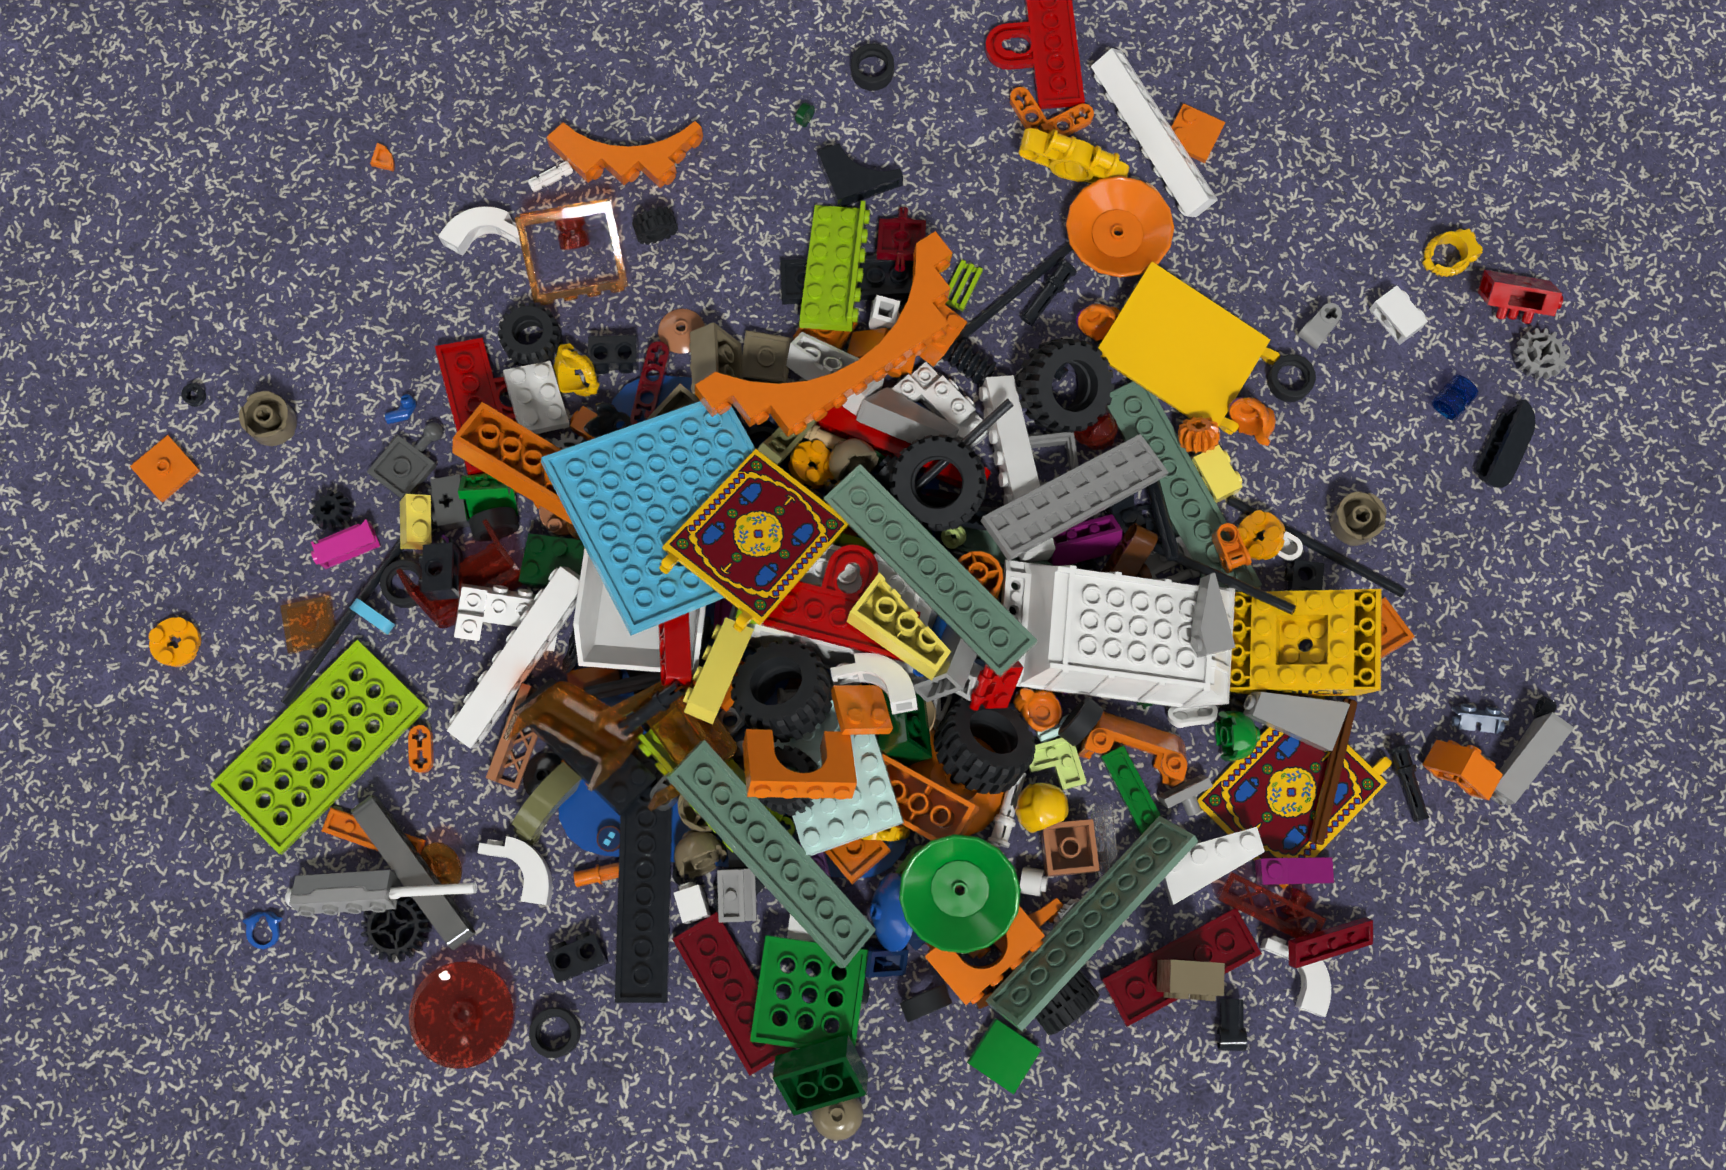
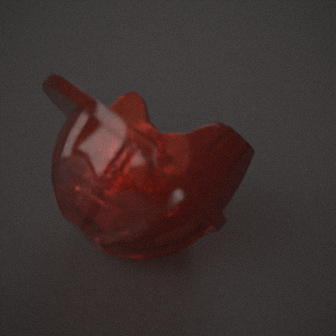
(1100, 435)

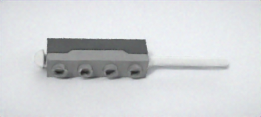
(359, 892)

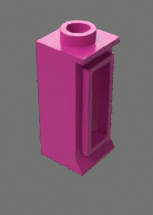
(345, 545)

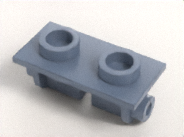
(1489, 719)

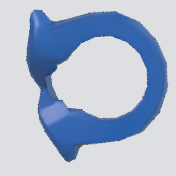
(273, 923)

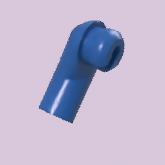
(404, 412)

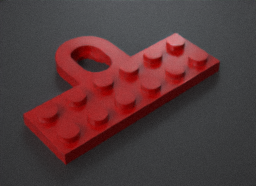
(1051, 52)
(469, 382)
(824, 610)

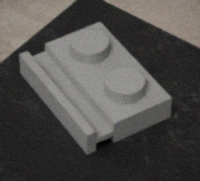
(736, 895)

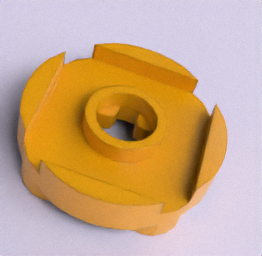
(799, 461)
(1273, 534)
(161, 637)

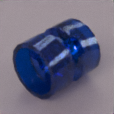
(1454, 397)

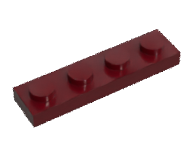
(1330, 942)

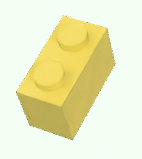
(1218, 473)
(415, 521)

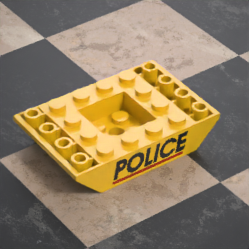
(1343, 634)

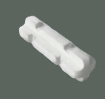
(550, 176)

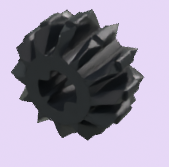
(336, 516)

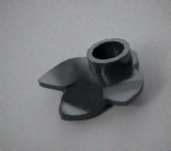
(606, 420)

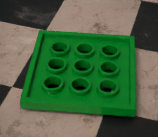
(772, 976)

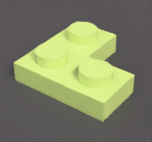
(1064, 758)

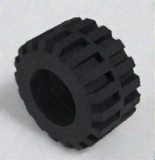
(527, 317)
(791, 758)
(1068, 1004)

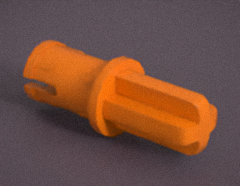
(596, 874)

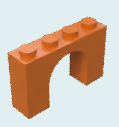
(769, 778)
(970, 980)

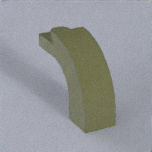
(779, 446)
(544, 802)

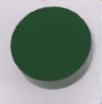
(804, 114)

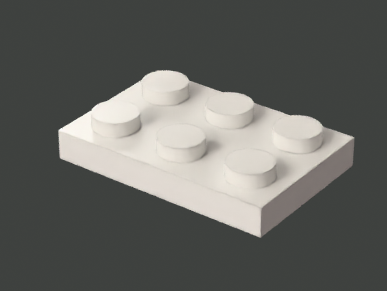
(536, 397)

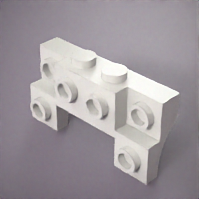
(942, 399)
(491, 605)

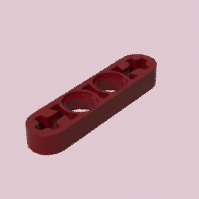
(647, 386)

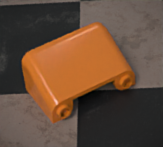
(1167, 747)

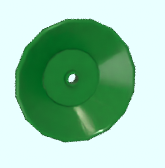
(963, 919)

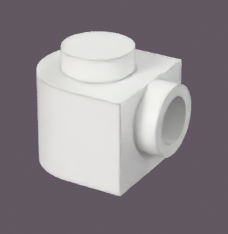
(1292, 547)
(1033, 881)

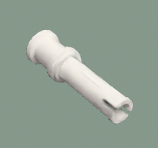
(1004, 820)

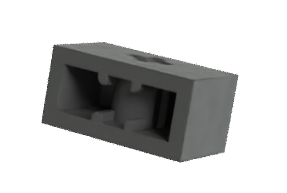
(455, 515)

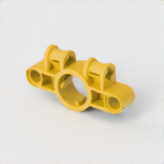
(1070, 157)

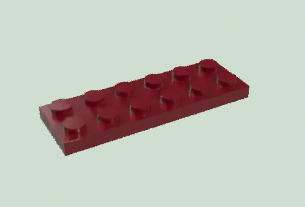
(1217, 941)
(727, 988)

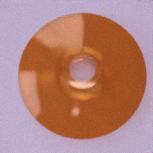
(443, 862)

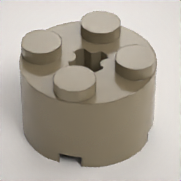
(268, 418)
(1368, 509)

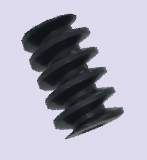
(968, 361)

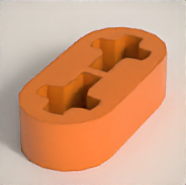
(414, 749)

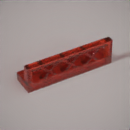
(1263, 913)

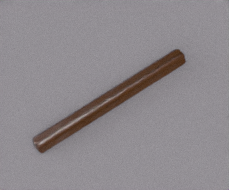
(1332, 777)

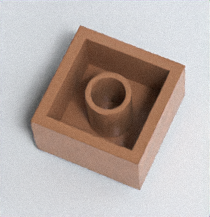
(1069, 848)

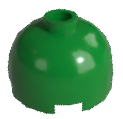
(1236, 735)

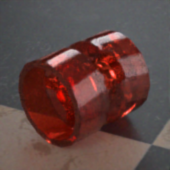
(572, 240)

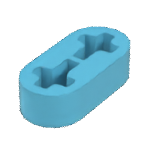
(372, 616)

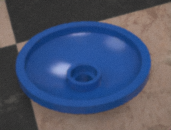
(888, 916)

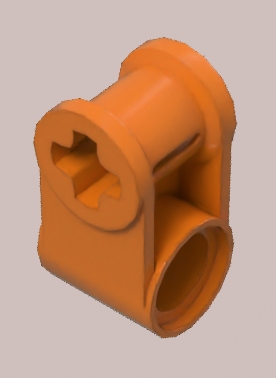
(1230, 550)

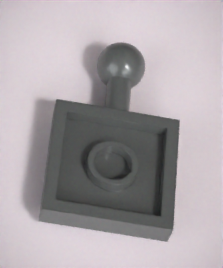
(405, 467)

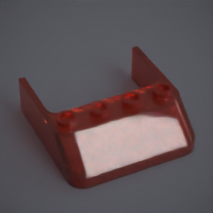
(485, 569)

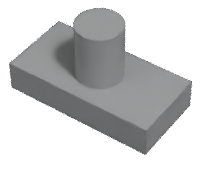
(1186, 794)

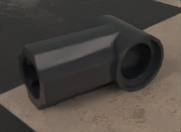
(1231, 1029)

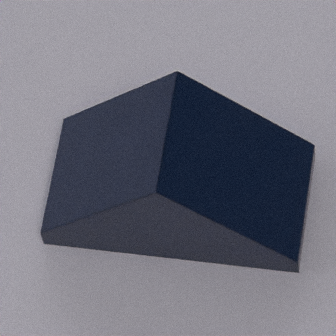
(885, 963)

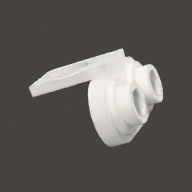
(1192, 716)

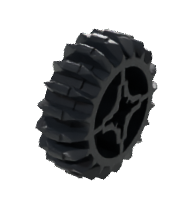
(398, 938)

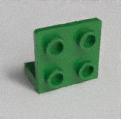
(484, 493)

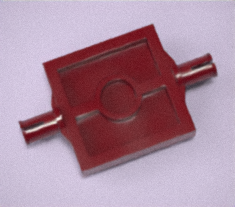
(898, 238)

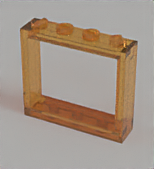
(565, 212)

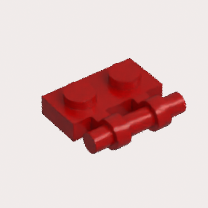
(995, 690)

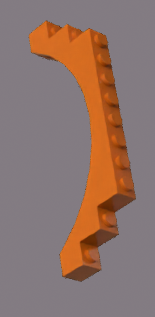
(801, 402)

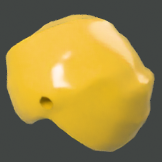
(1041, 806)

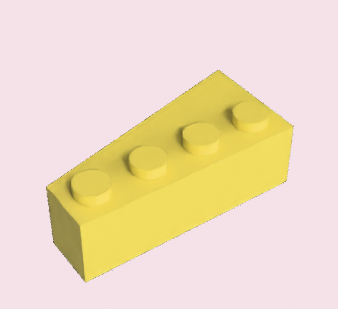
(897, 628)
(718, 671)

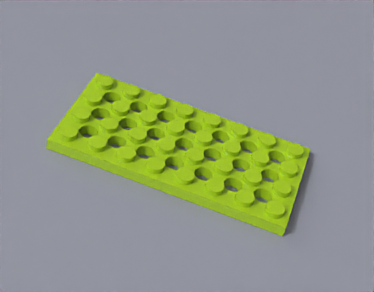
(285, 727)

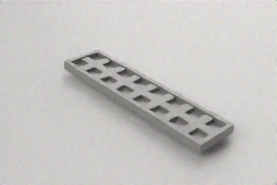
(1074, 497)

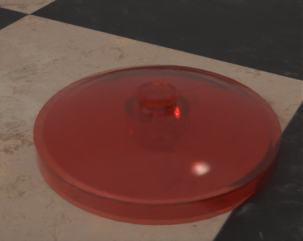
(461, 1015)

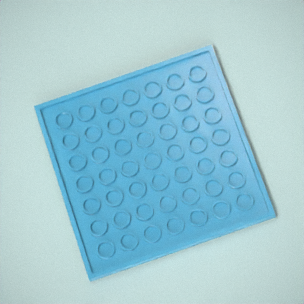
(636, 492)

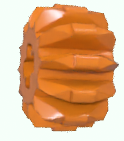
(1198, 434)

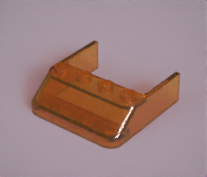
(570, 717)
(675, 730)

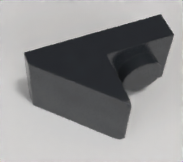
(1126, 514)

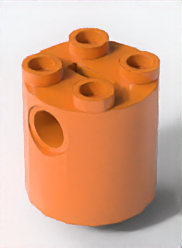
(984, 569)

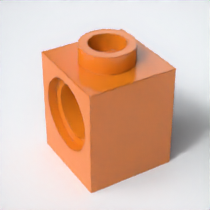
(579, 420)

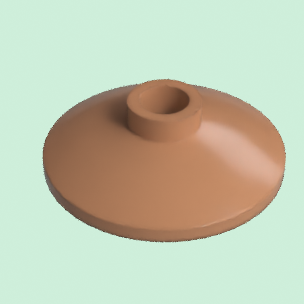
(679, 340)

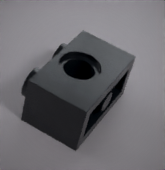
(445, 584)

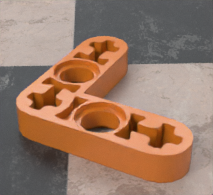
(1048, 125)

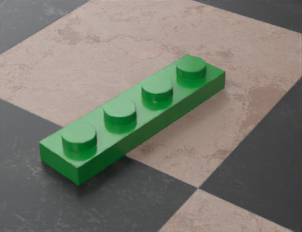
(1131, 788)

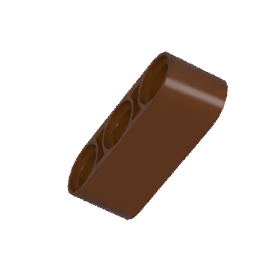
(1132, 551)

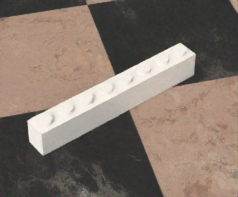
(1154, 133)
(1012, 450)
(517, 658)

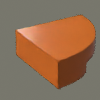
(382, 158)

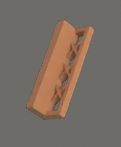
(505, 747)

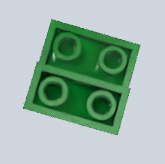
(1004, 1056)

